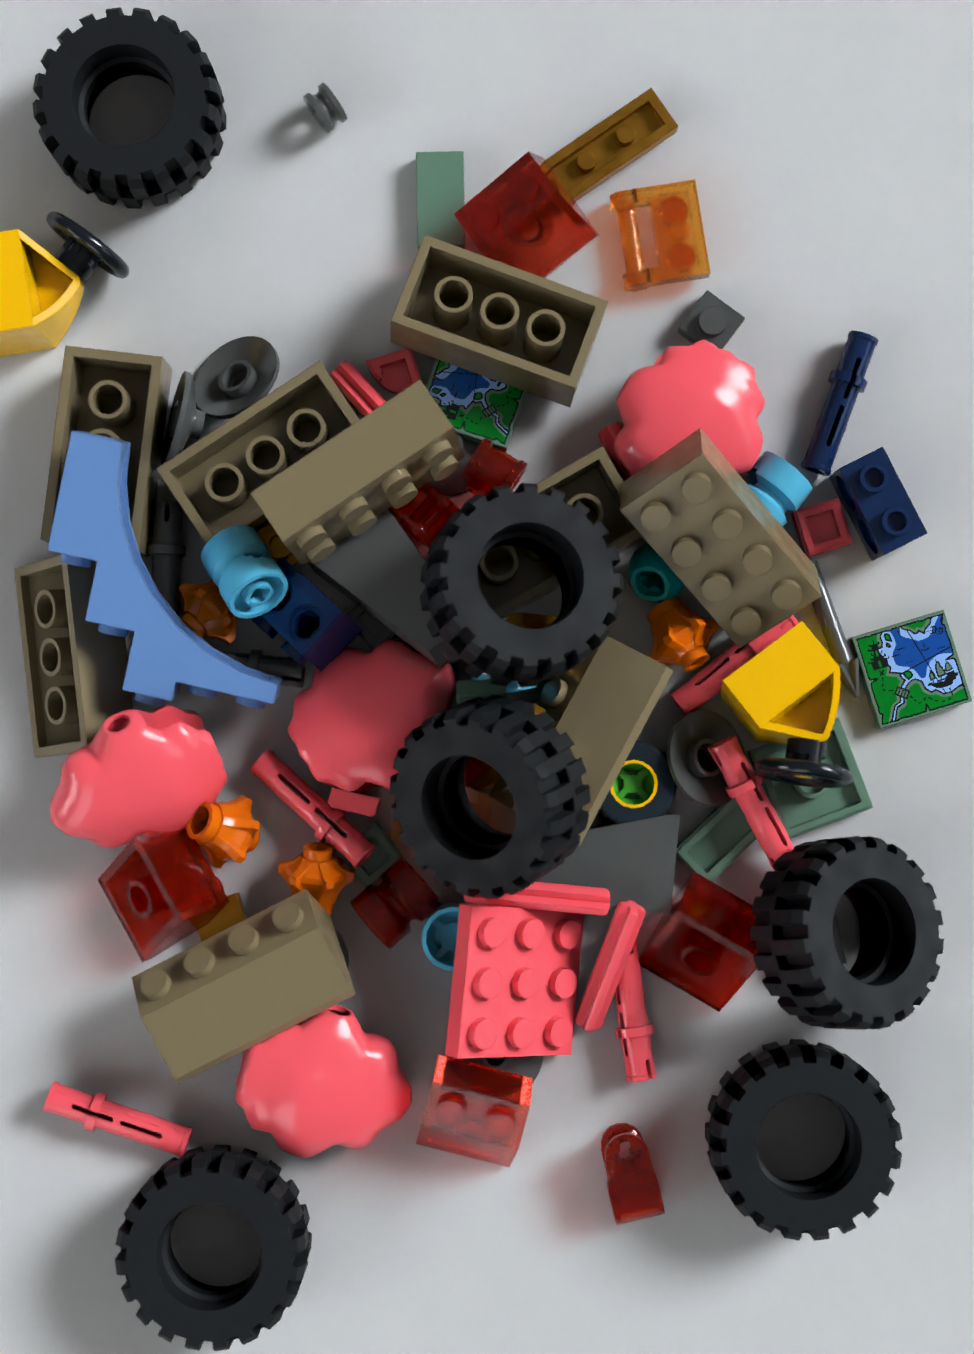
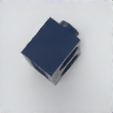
(877, 503)
(304, 612)

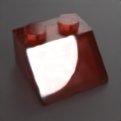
(527, 218)
(162, 890)
(703, 942)
(475, 1111)

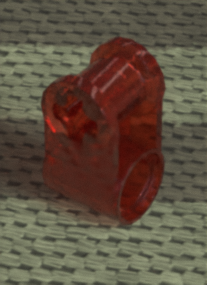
(492, 468)
(421, 509)
(631, 1180)

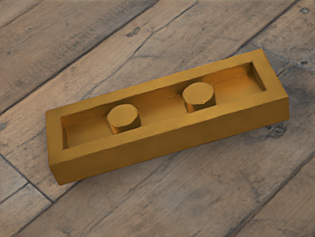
(613, 144)

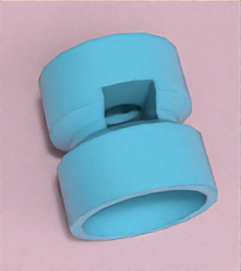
(778, 485)
(244, 571)
(440, 935)

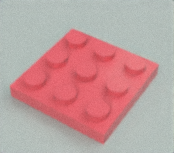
(513, 982)

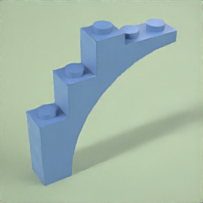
(96, 526)

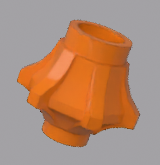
(207, 612)
(680, 635)
(225, 830)
(318, 873)

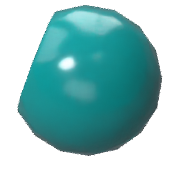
(652, 576)

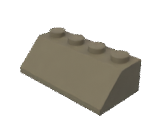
(69, 665)
(603, 712)
(243, 985)

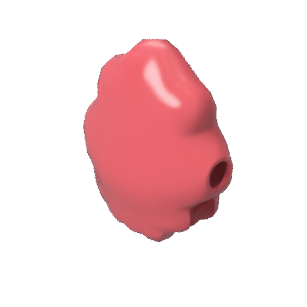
(687, 392)
(364, 710)
(138, 777)
(323, 1084)

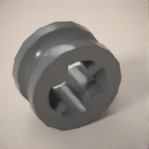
(325, 107)

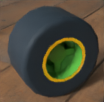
(646, 787)

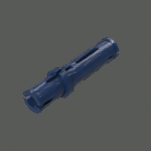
(844, 389)

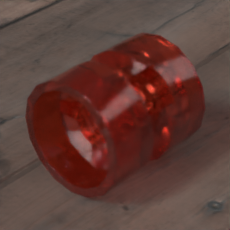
(395, 902)

